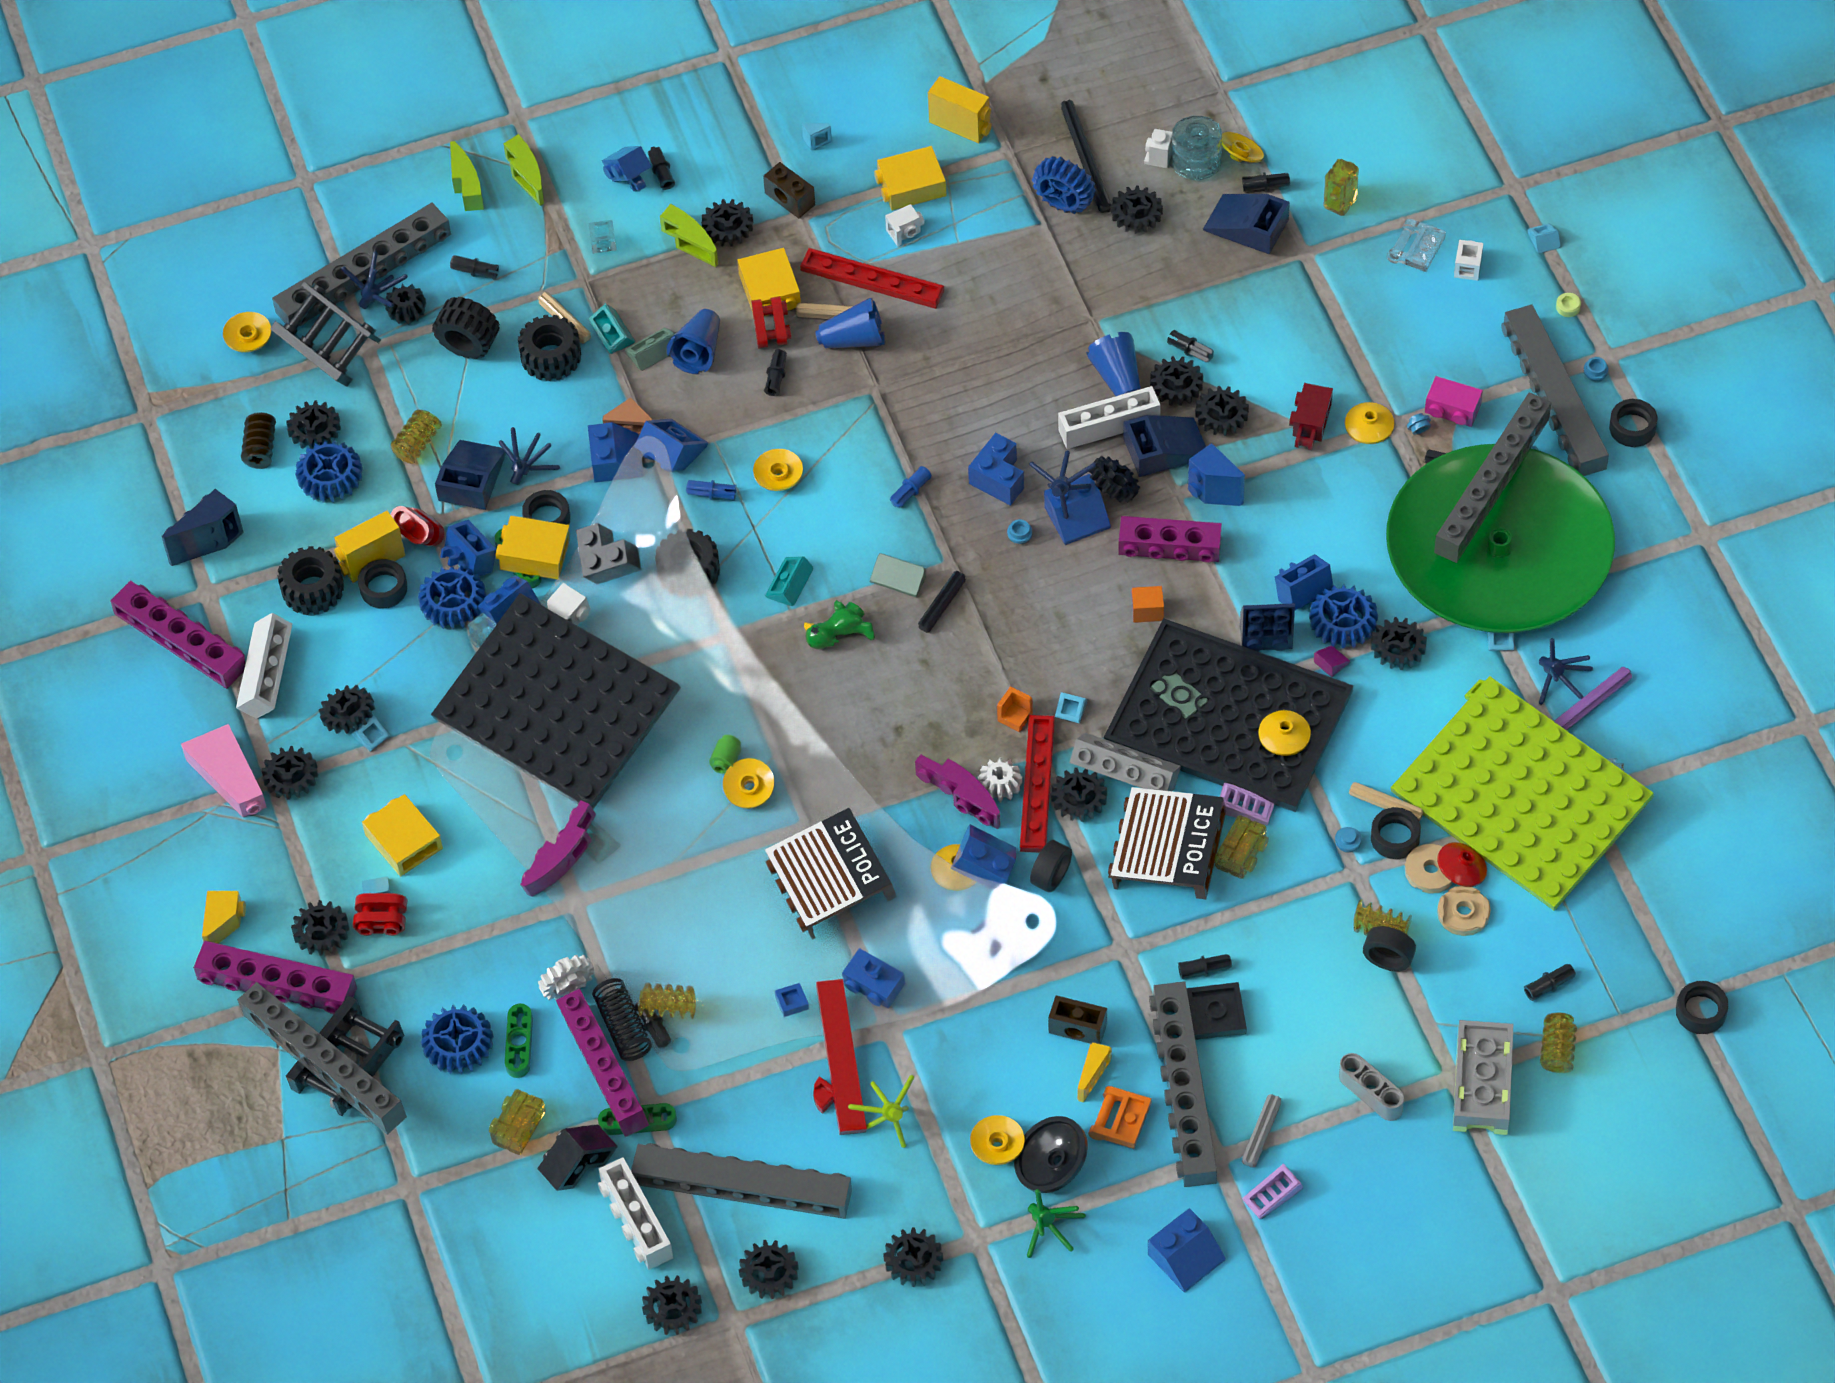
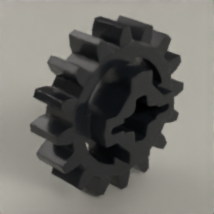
(1136, 209)
(727, 222)
(1176, 380)
(1232, 406)
(313, 424)
(1114, 479)
(1398, 643)
(347, 709)
(291, 769)
(1091, 790)
(320, 928)
(905, 1265)
(780, 1276)
(673, 1315)

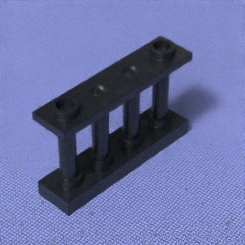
(305, 343)
(334, 1031)

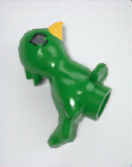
(843, 622)

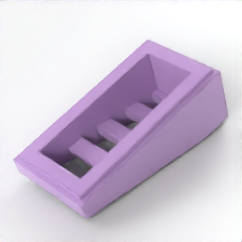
(1240, 794)
(1274, 1178)

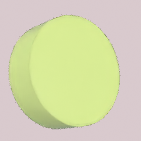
(1568, 304)

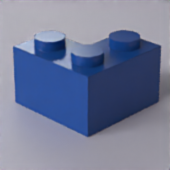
(994, 470)

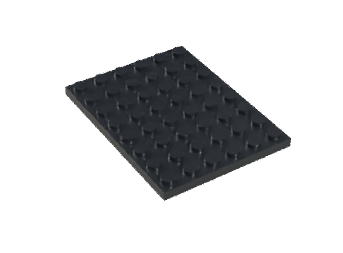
(555, 701)
(1223, 735)

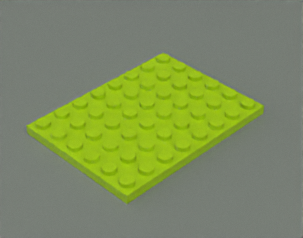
(1522, 792)

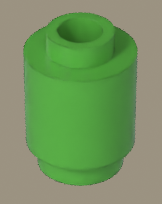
(725, 753)

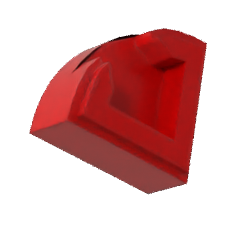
(823, 1094)

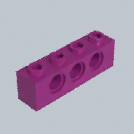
(1160, 531)

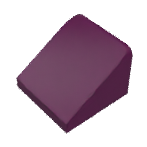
(1330, 660)

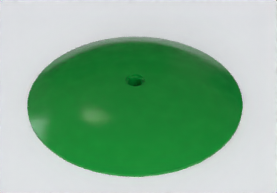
(1550, 554)

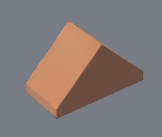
(628, 415)

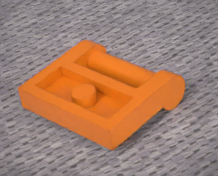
(1128, 1120)

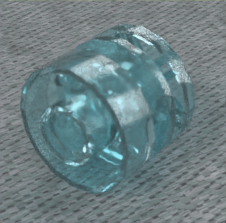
(1196, 147)

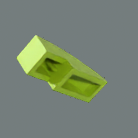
(524, 167)
(465, 178)
(688, 235)

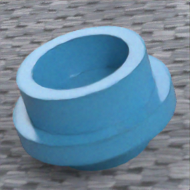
(1596, 369)
(1419, 423)
(1019, 531)
(1348, 839)

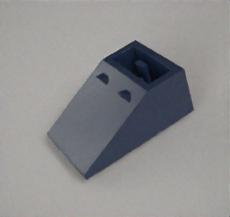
(1249, 220)
(1161, 442)
(469, 474)
(203, 529)
(1267, 626)

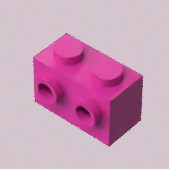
(1453, 401)

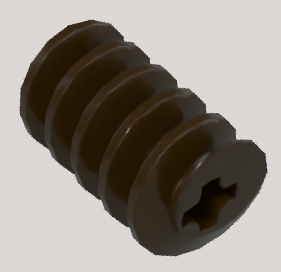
(258, 440)

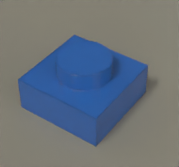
(791, 999)

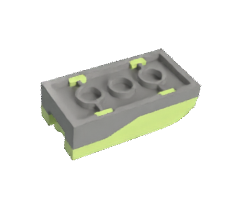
(1483, 1076)

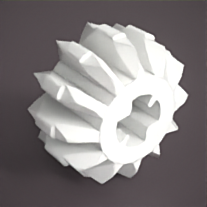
(1001, 779)

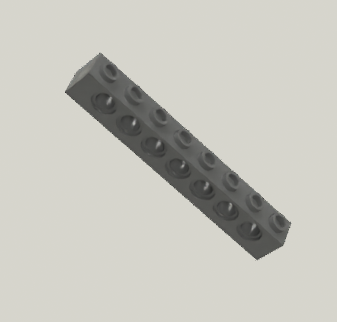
(394, 249)
(1492, 477)
(322, 1058)
(1201, 1169)

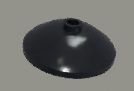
(1051, 1154)

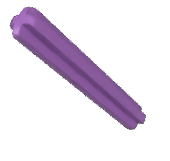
(1594, 698)

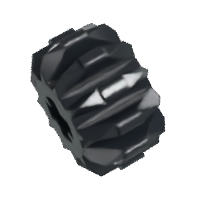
(408, 303)

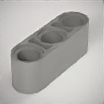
(1368, 1075)

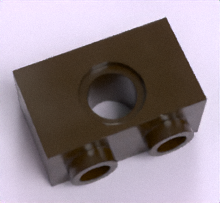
(789, 190)
(1077, 1020)

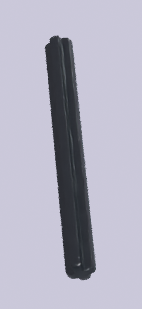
(1085, 154)

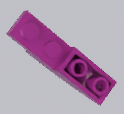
(967, 792)
(556, 859)

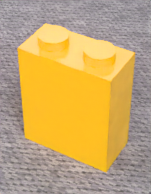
(959, 109)
(910, 178)
(769, 276)
(368, 542)
(533, 547)
(402, 834)

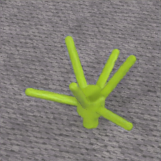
(890, 1111)

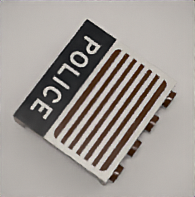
(1168, 839)
(827, 870)

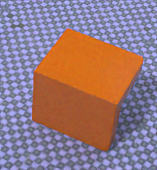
(1147, 604)
(1014, 709)

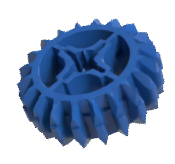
(1063, 184)
(329, 463)
(451, 588)
(1345, 624)
(471, 1043)

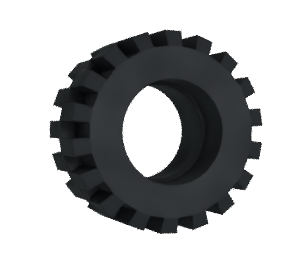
(466, 327)
(544, 333)
(706, 554)
(313, 596)

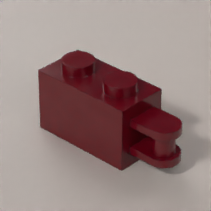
(1311, 414)

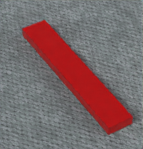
(872, 278)
(1037, 783)
(840, 1056)

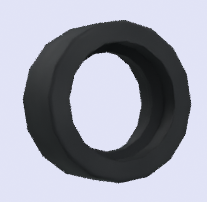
(1633, 407)
(547, 498)
(378, 568)
(1400, 816)
(1051, 866)
(1389, 948)
(1707, 990)

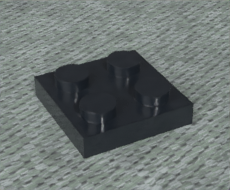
(1216, 1010)

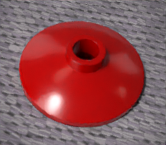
(1462, 864)

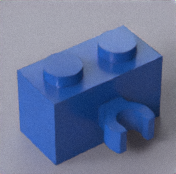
(627, 165)
(469, 548)
(1303, 581)
(497, 603)
(873, 978)

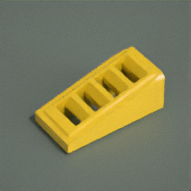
(1095, 1064)

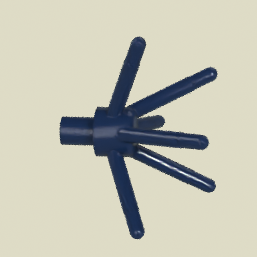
(371, 291)
(522, 466)
(1062, 484)
(1556, 668)

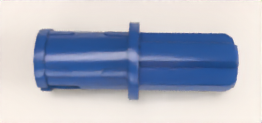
(910, 487)
(711, 489)

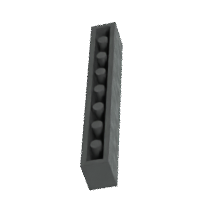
(1553, 383)
(742, 1180)

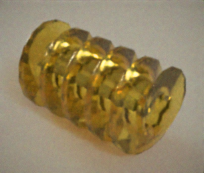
(414, 435)
(1367, 919)
(667, 999)
(1558, 1043)

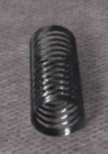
(626, 1046)

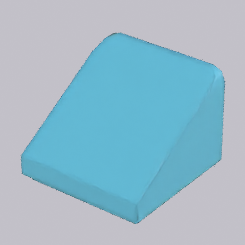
(816, 134)
(1544, 238)
(1500, 641)
(1071, 707)
(371, 734)
(377, 885)

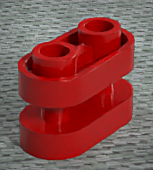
(778, 310)
(418, 526)
(380, 913)

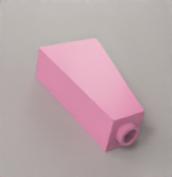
(224, 767)

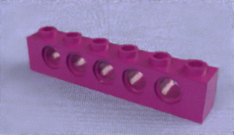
(223, 670)
(265, 968)
(602, 1062)

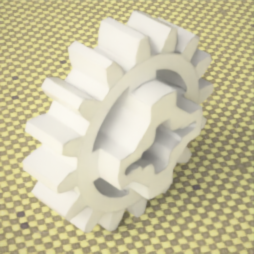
(566, 977)

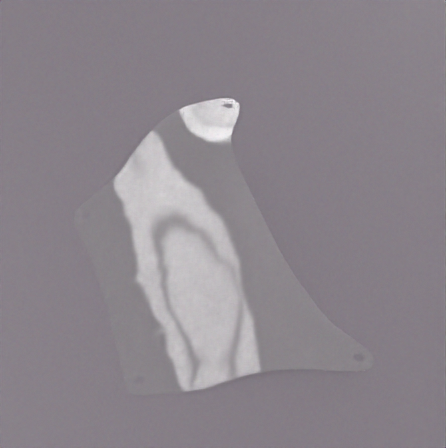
(681, 873)

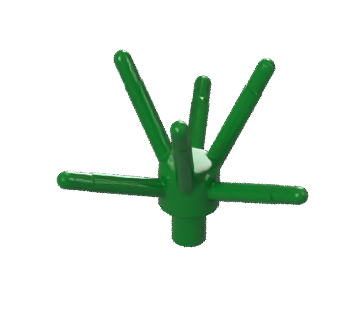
(1045, 1217)

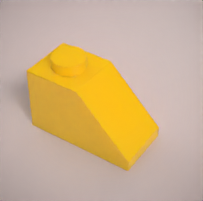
(222, 915)

